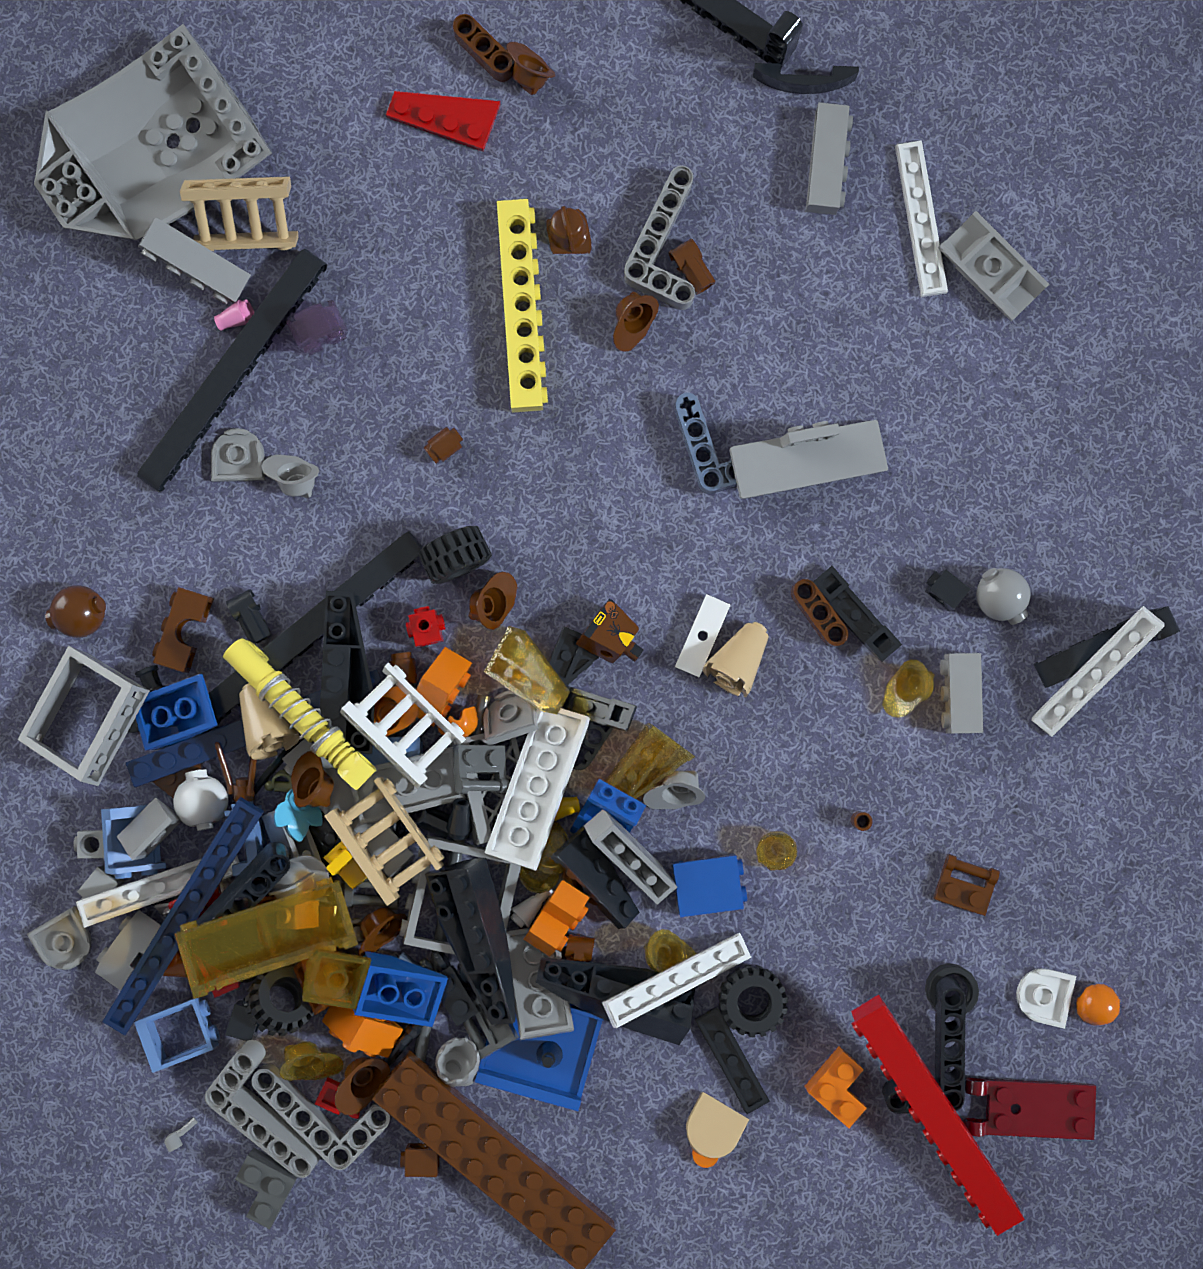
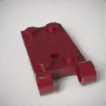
(1044, 1110)

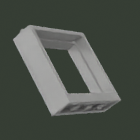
(112, 729)
(414, 900)

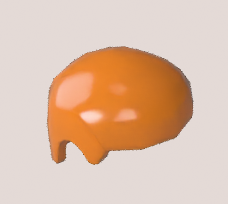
(467, 722)
(1098, 1005)

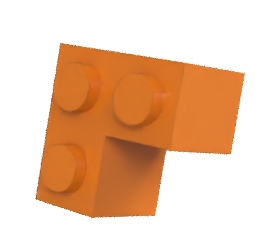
(442, 681)
(561, 911)
(362, 1033)
(831, 1087)

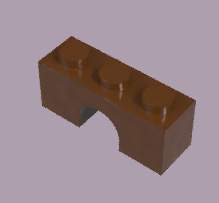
(171, 649)

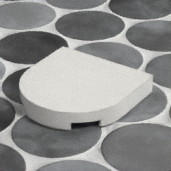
(1046, 996)

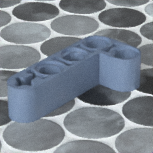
(704, 443)

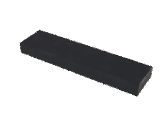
(732, 1060)

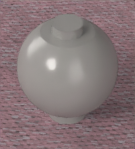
(1003, 595)

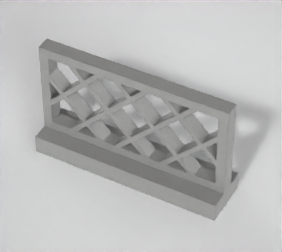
(480, 822)

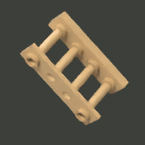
(250, 191)
(357, 843)

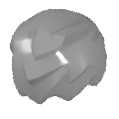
(457, 1062)

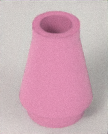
(235, 315)

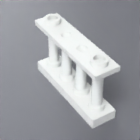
(396, 751)

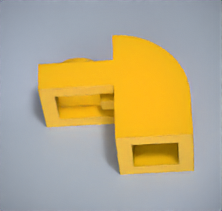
(344, 864)

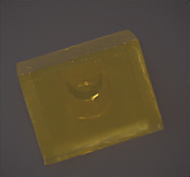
(335, 978)

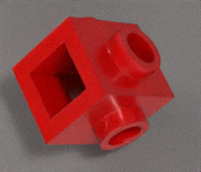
(432, 634)

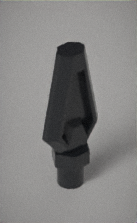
(412, 1031)

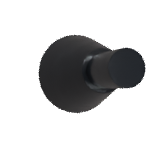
(549, 1054)

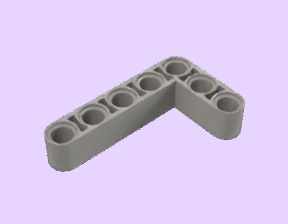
(656, 240)
(255, 1117)
(318, 1120)

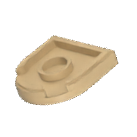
(714, 1127)

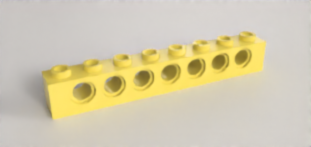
(511, 214)

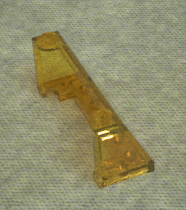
(265, 937)

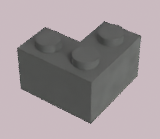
(271, 1181)

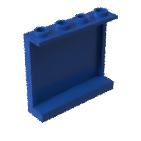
(519, 1072)

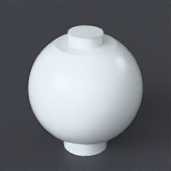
(200, 800)

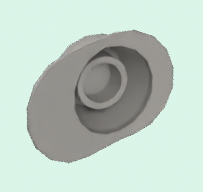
(292, 474)
(677, 791)
(301, 876)

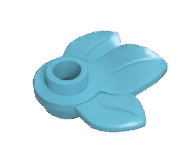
(296, 819)

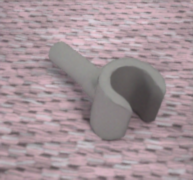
(173, 1141)

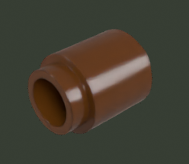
(443, 444)
(406, 664)

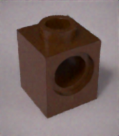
(419, 1161)

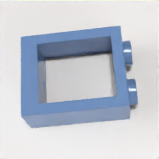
(152, 1043)

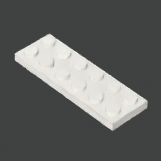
(537, 788)

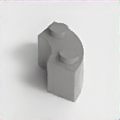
(127, 949)

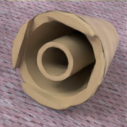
(739, 659)
(262, 726)

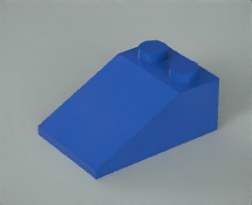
(175, 713)
(400, 991)

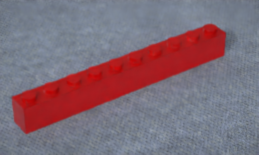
(937, 1115)

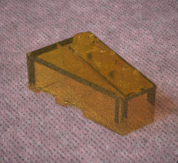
(527, 672)
(647, 762)

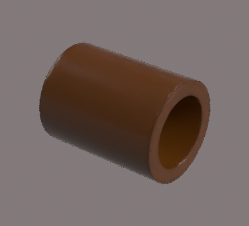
(868, 820)

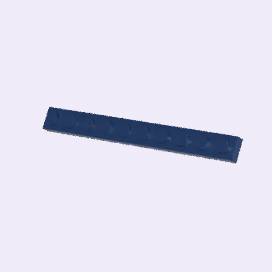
(201, 747)
(185, 909)

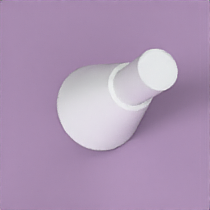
(527, 910)

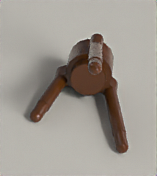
(244, 786)

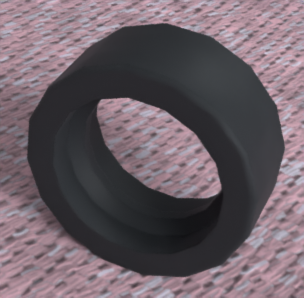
(947, 969)

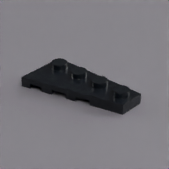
(597, 877)

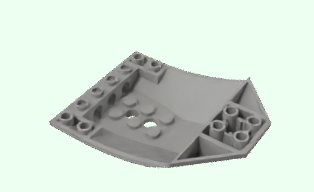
(108, 153)

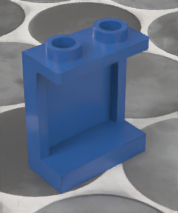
(608, 798)
(709, 885)

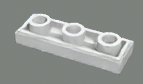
(710, 621)

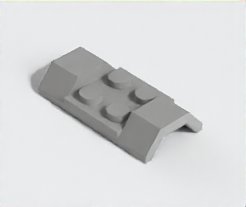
(993, 266)

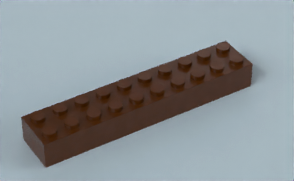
(494, 1161)

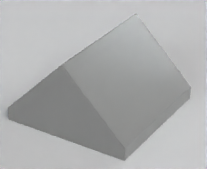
(148, 829)

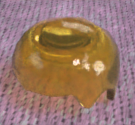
(784, 847)
(537, 880)

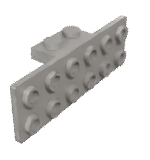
(808, 458)

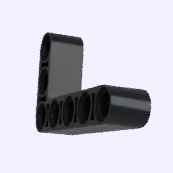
(769, 42)
(1067, 662)
(246, 887)
(944, 1056)

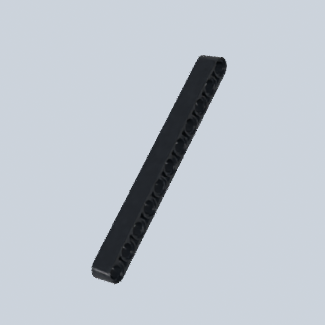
(231, 369)
(310, 627)

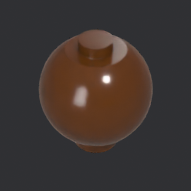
(76, 611)

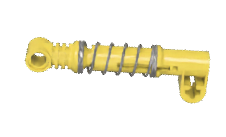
(272, 686)

